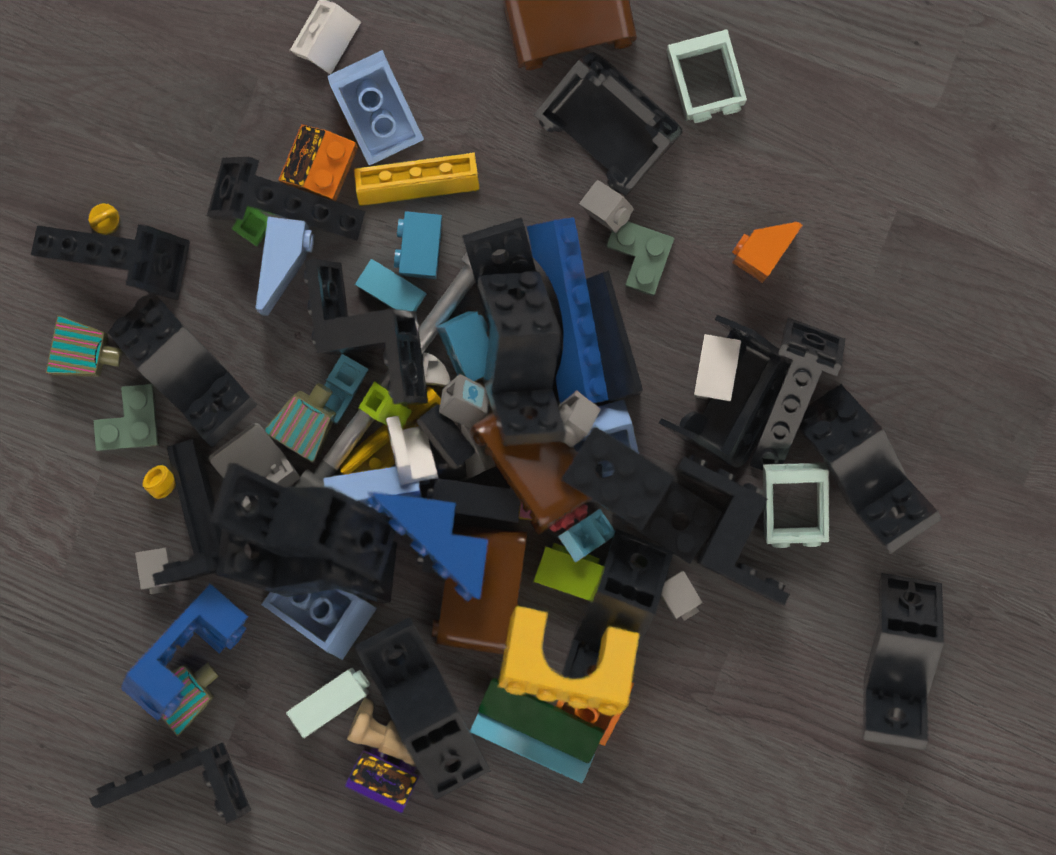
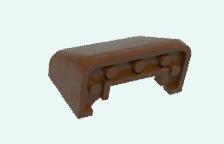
(563, 26)
(533, 473)
(484, 621)

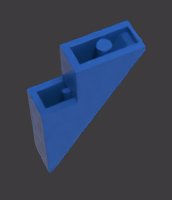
(430, 528)

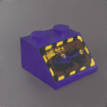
(383, 779)

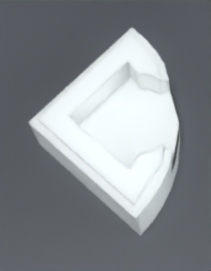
(435, 371)

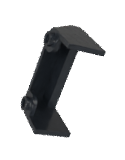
(734, 427)

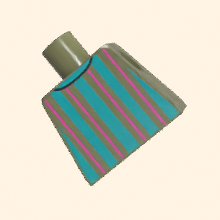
(80, 350)
(304, 422)
(195, 696)

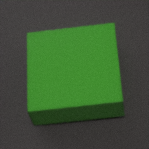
(252, 226)

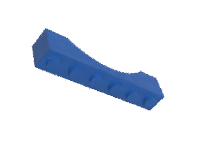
(559, 254)

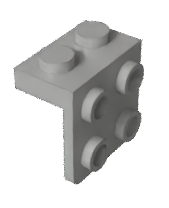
(258, 453)

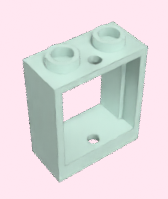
(699, 46)
(797, 474)
(329, 701)

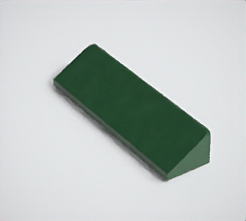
(542, 721)

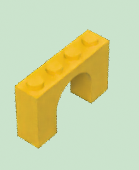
(527, 672)

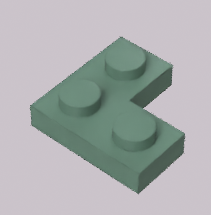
(650, 254)
(137, 426)

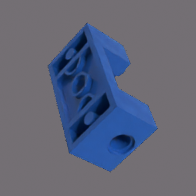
(209, 617)

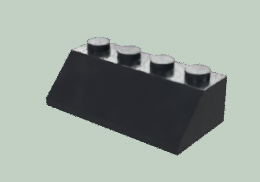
(613, 343)

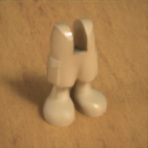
(371, 733)

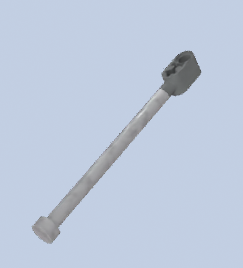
(361, 420)

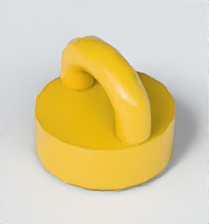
(104, 219)
(159, 482)

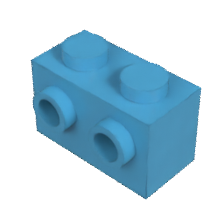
(419, 245)
(466, 344)

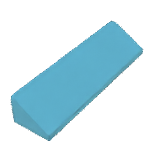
(530, 747)

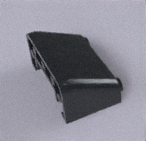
(610, 120)

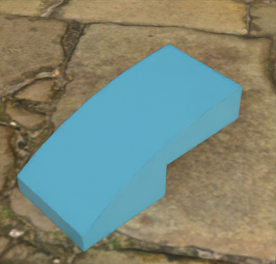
(389, 287)
(344, 383)
(587, 535)

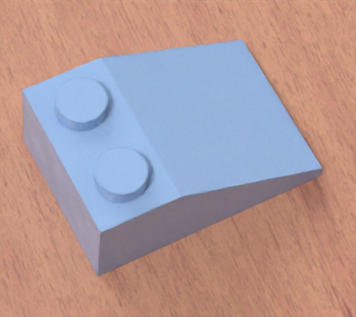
(375, 107)
(283, 255)
(325, 617)

